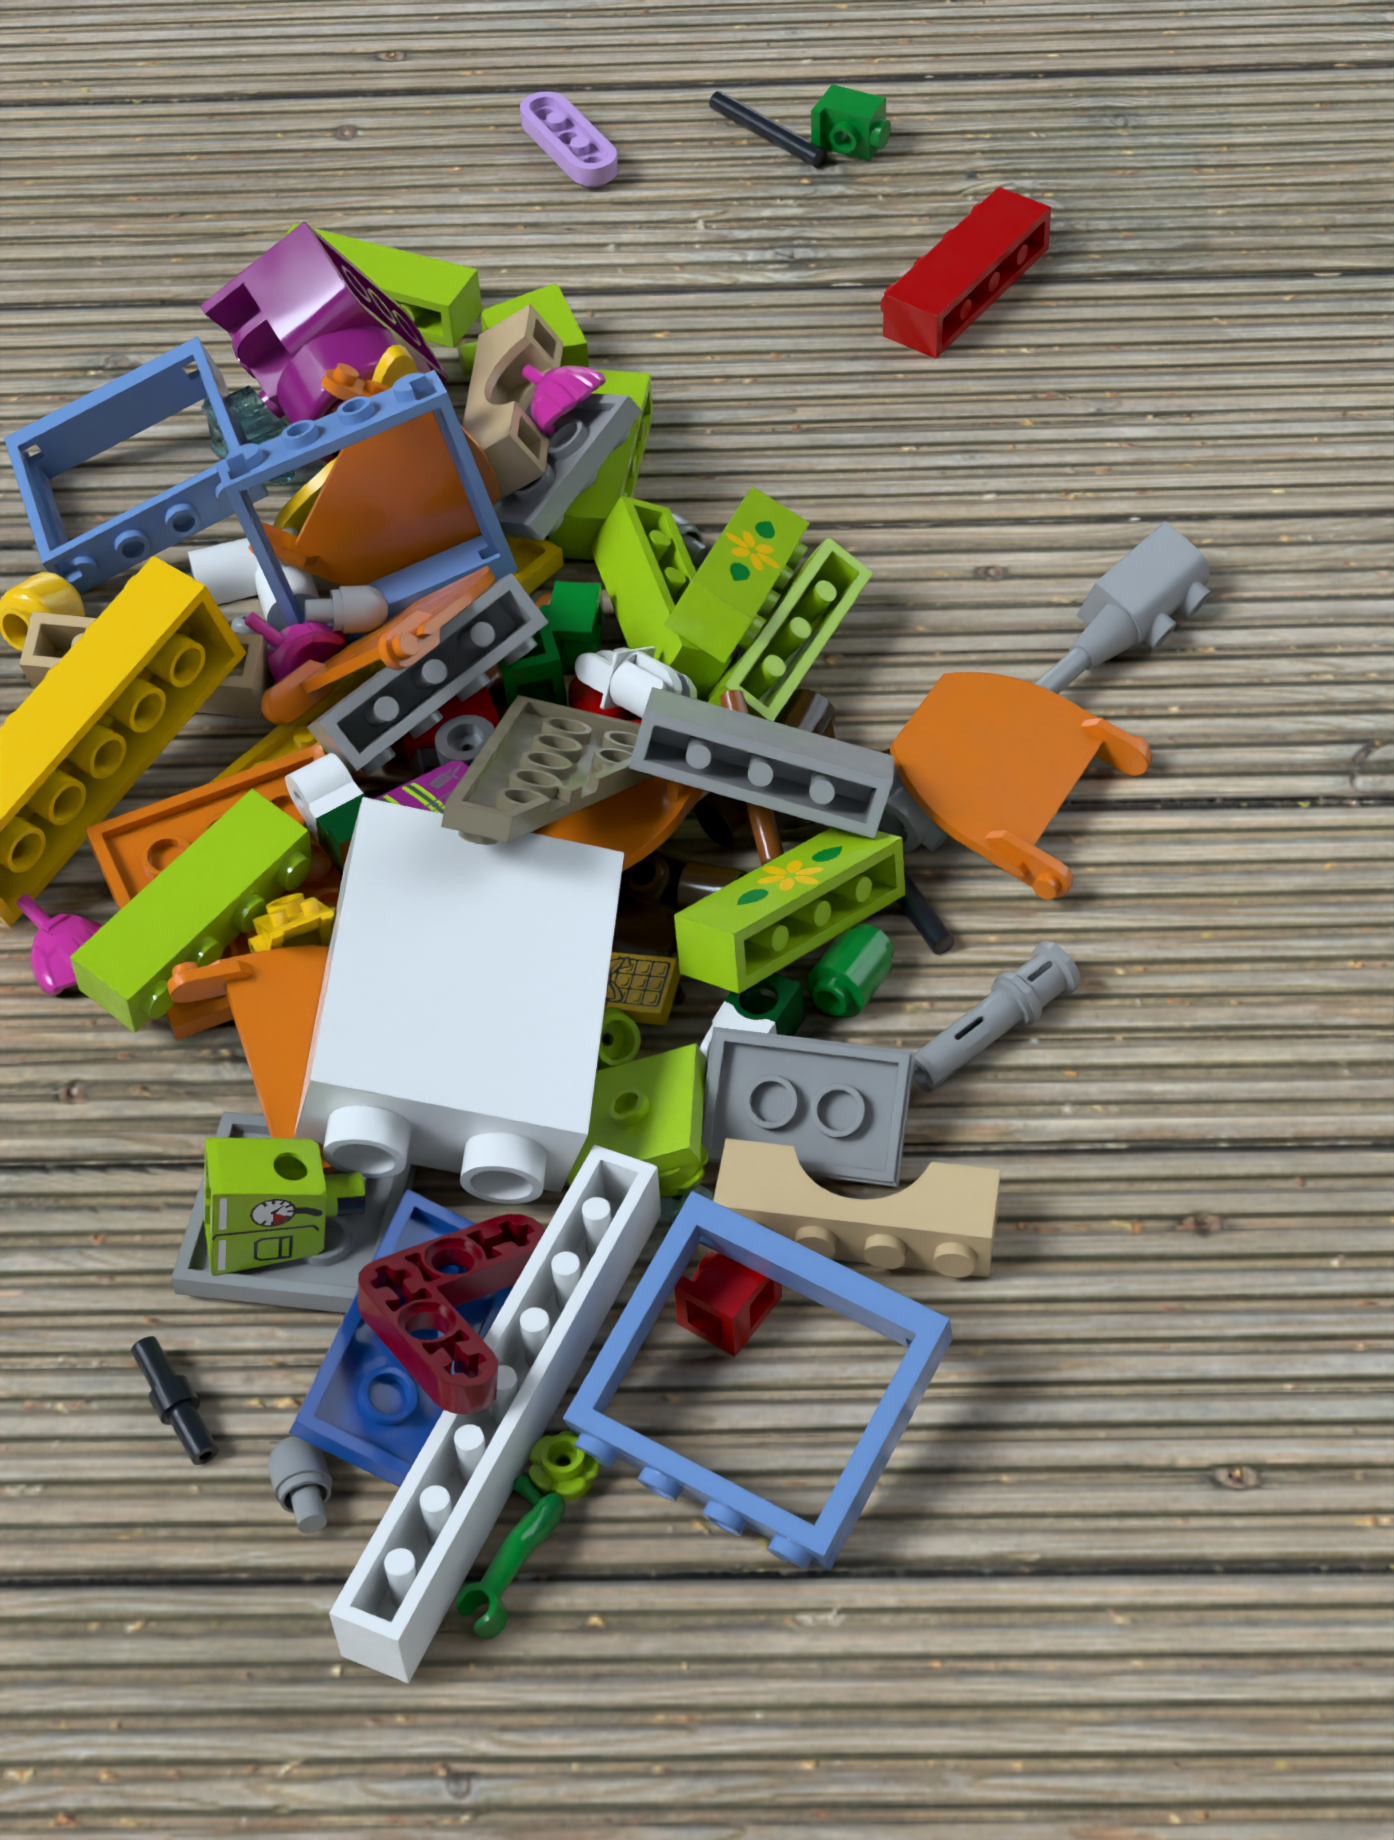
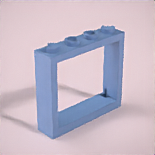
(101, 422)
(350, 424)
(814, 1276)

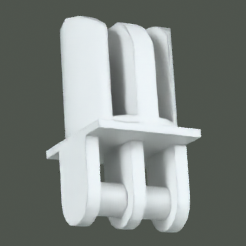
(628, 676)

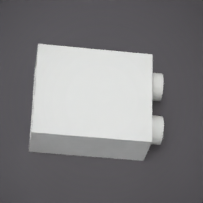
(461, 1005)

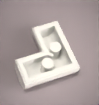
(235, 574)

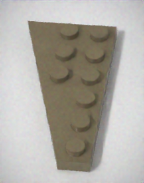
(540, 769)

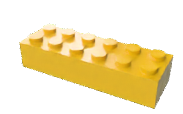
(104, 720)

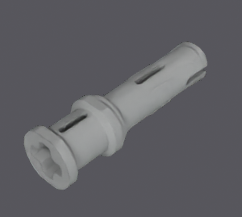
(1013, 1001)

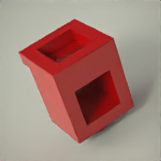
(725, 1301)

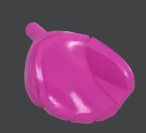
(559, 392)
(296, 644)
(55, 944)

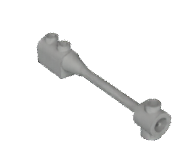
(1121, 612)

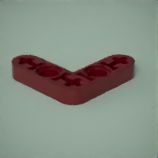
(495, 1258)

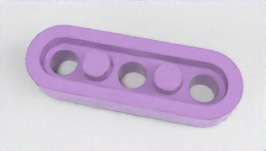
(569, 139)

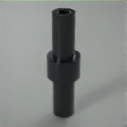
(174, 1400)

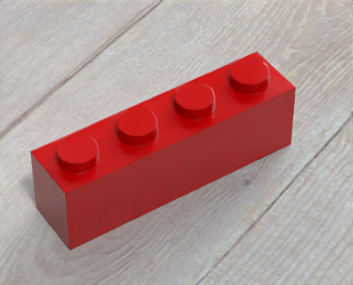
(965, 272)

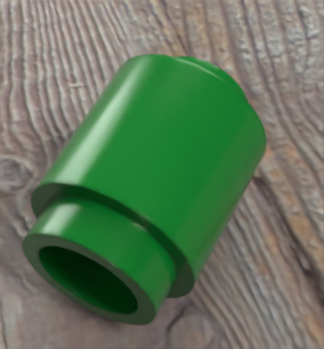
(851, 970)

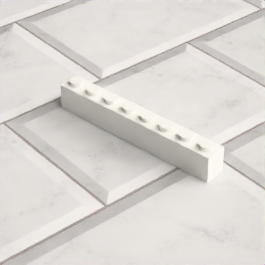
(472, 1459)

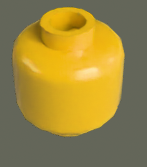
(38, 593)

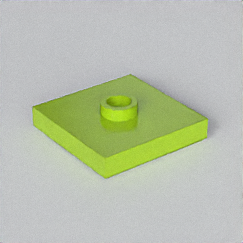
(649, 1109)

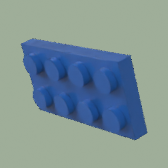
(362, 1395)

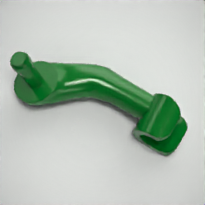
(515, 1549)

